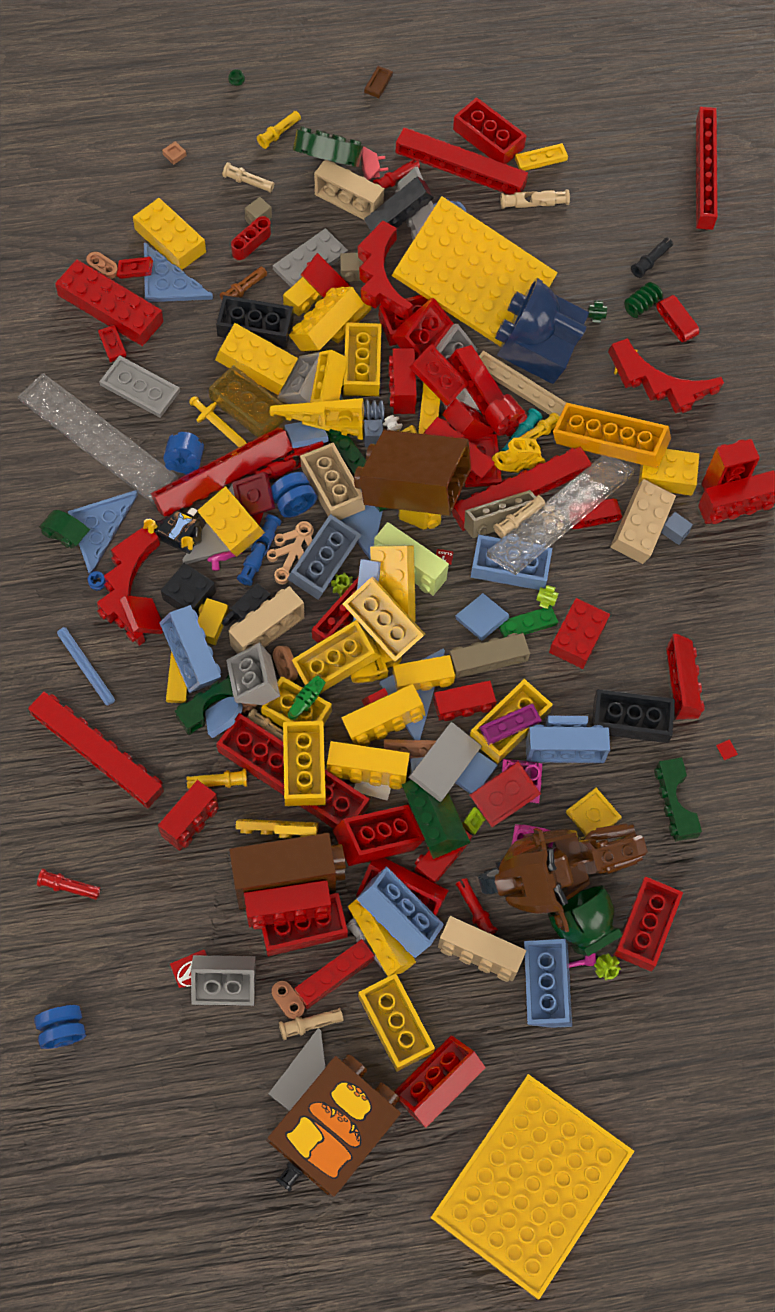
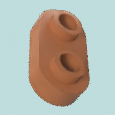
(103, 266)
(283, 660)
(287, 1000)

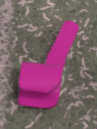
(589, 961)

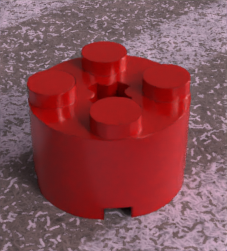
(504, 415)

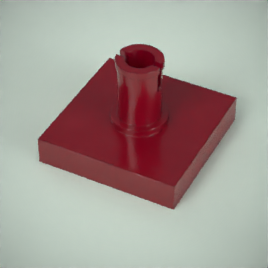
(254, 493)

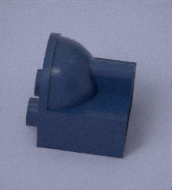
(541, 331)

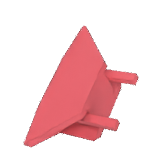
(370, 164)

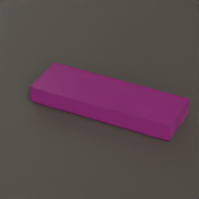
(510, 724)

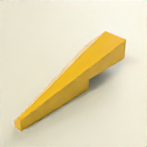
(337, 415)

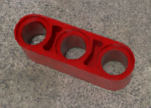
(251, 238)
(677, 318)
(606, 512)

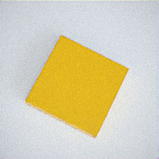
(593, 812)

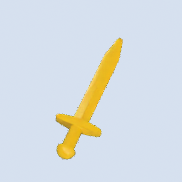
(207, 412)

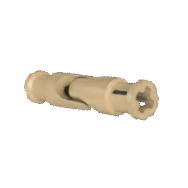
(543, 198)

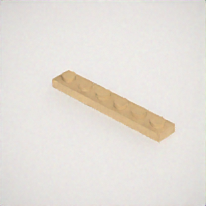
(522, 385)

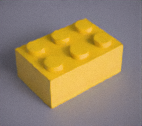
(675, 473)
(231, 521)
(278, 708)

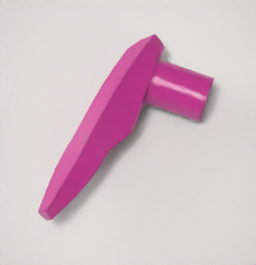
(219, 557)

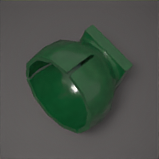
(589, 921)

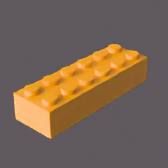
(612, 435)

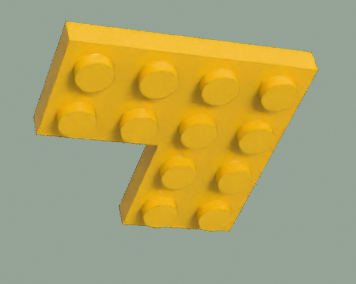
(283, 828)

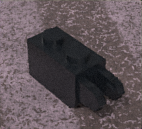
(248, 602)

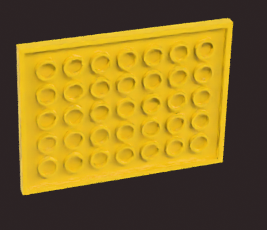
(468, 268)
(532, 1186)

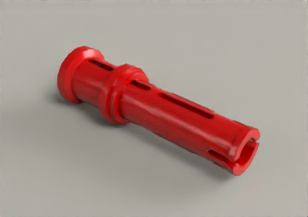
(390, 178)
(59, 882)
(480, 916)

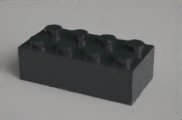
(264, 319)
(634, 715)

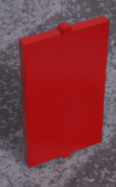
(322, 276)

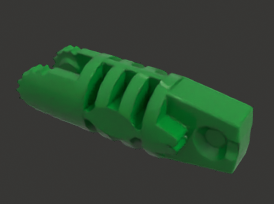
(306, 697)

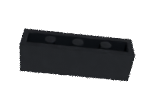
(401, 205)

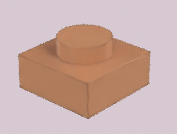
(174, 152)

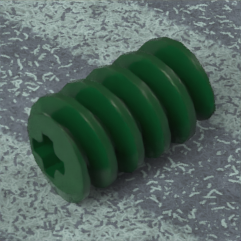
(643, 299)

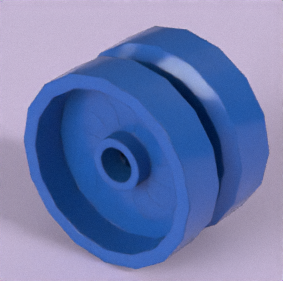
(293, 494)
(60, 1026)

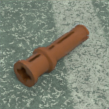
(238, 290)

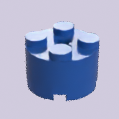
(183, 453)

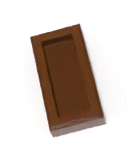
(378, 82)

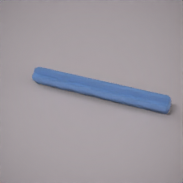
(86, 666)

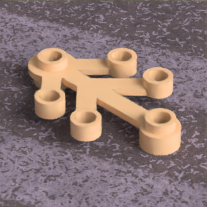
(294, 549)

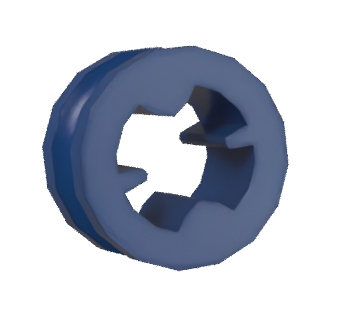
(93, 576)

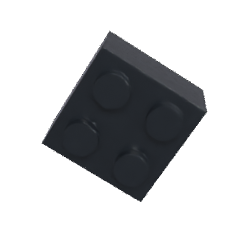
(188, 588)

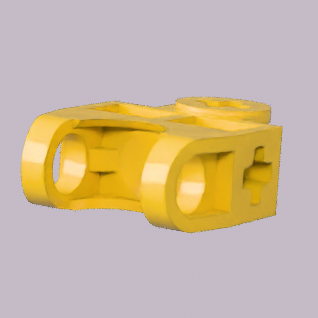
(521, 454)
(370, 672)

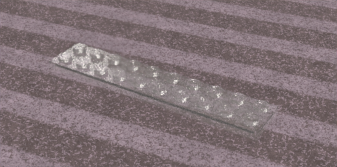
(96, 436)
(560, 513)

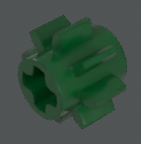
(597, 311)

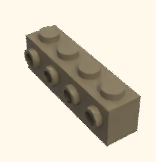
(483, 518)
(489, 655)

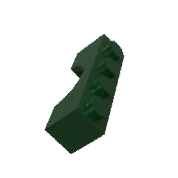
(192, 713)
(683, 823)

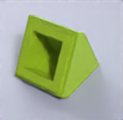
(473, 820)

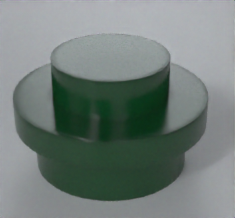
(236, 77)

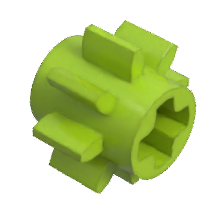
(345, 582)
(547, 596)
(607, 966)

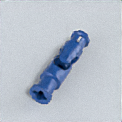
(254, 559)

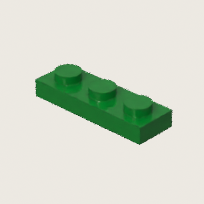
(529, 622)

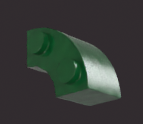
(64, 528)

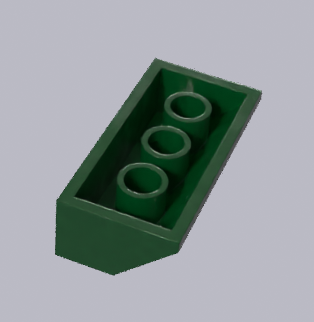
(437, 820)

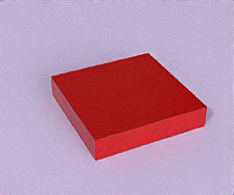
(142, 614)

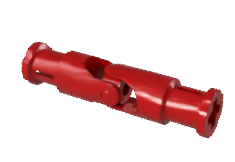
(280, 468)

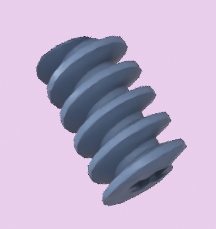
(374, 411)

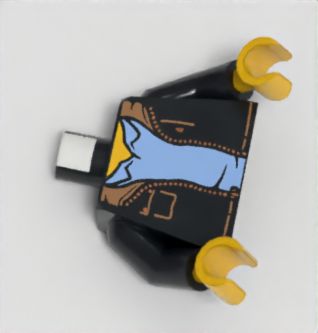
(177, 530)

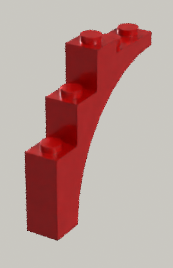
(372, 272)
(636, 371)
(128, 558)

